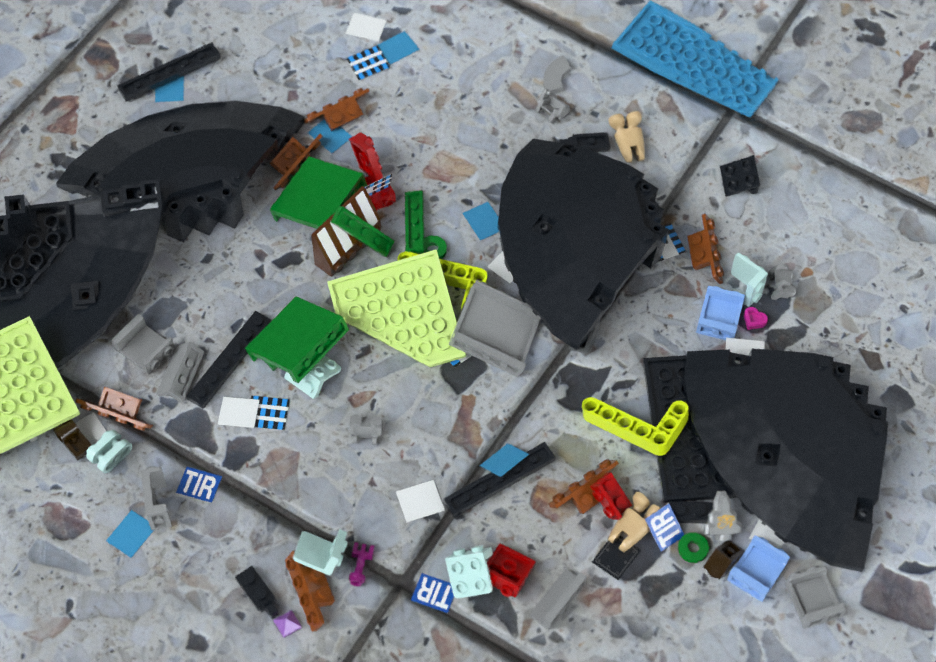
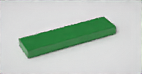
(414, 222)
(362, 231)

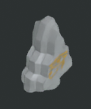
(722, 519)

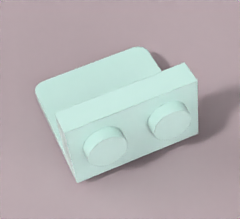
(750, 275)
(313, 381)
(320, 553)
(469, 571)

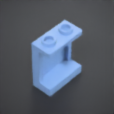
(720, 313)
(758, 568)

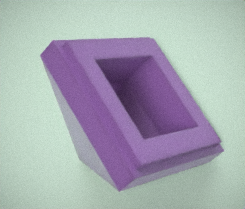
(287, 623)

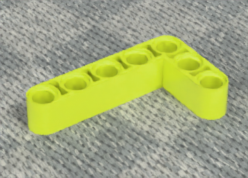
(451, 273)
(636, 426)

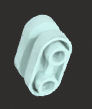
(108, 451)

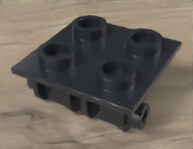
(740, 176)

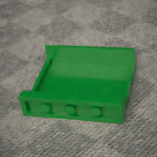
(316, 192)
(298, 338)

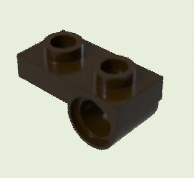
(72, 439)

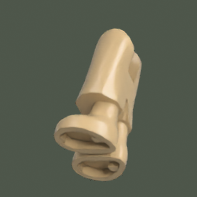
(628, 138)
(632, 523)

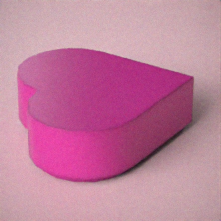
(754, 318)

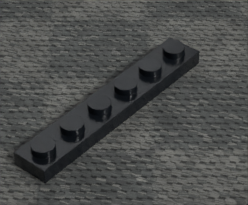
(168, 71)
(227, 361)
(492, 484)

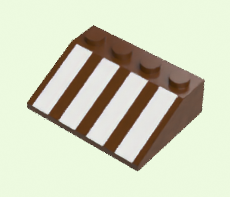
(334, 246)

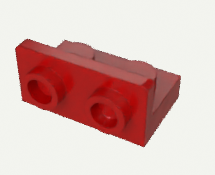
(611, 496)

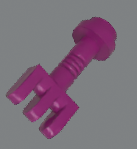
(357, 578)

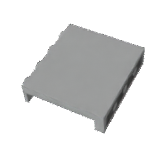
(495, 328)

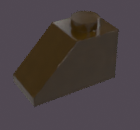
(723, 559)

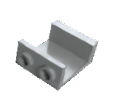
(142, 345)

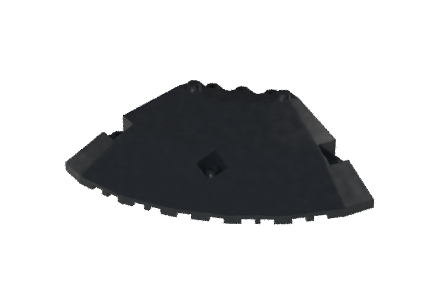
(197, 167)
(595, 233)
(72, 249)
(819, 440)

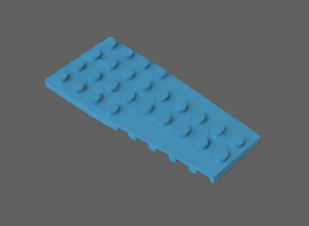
(693, 59)

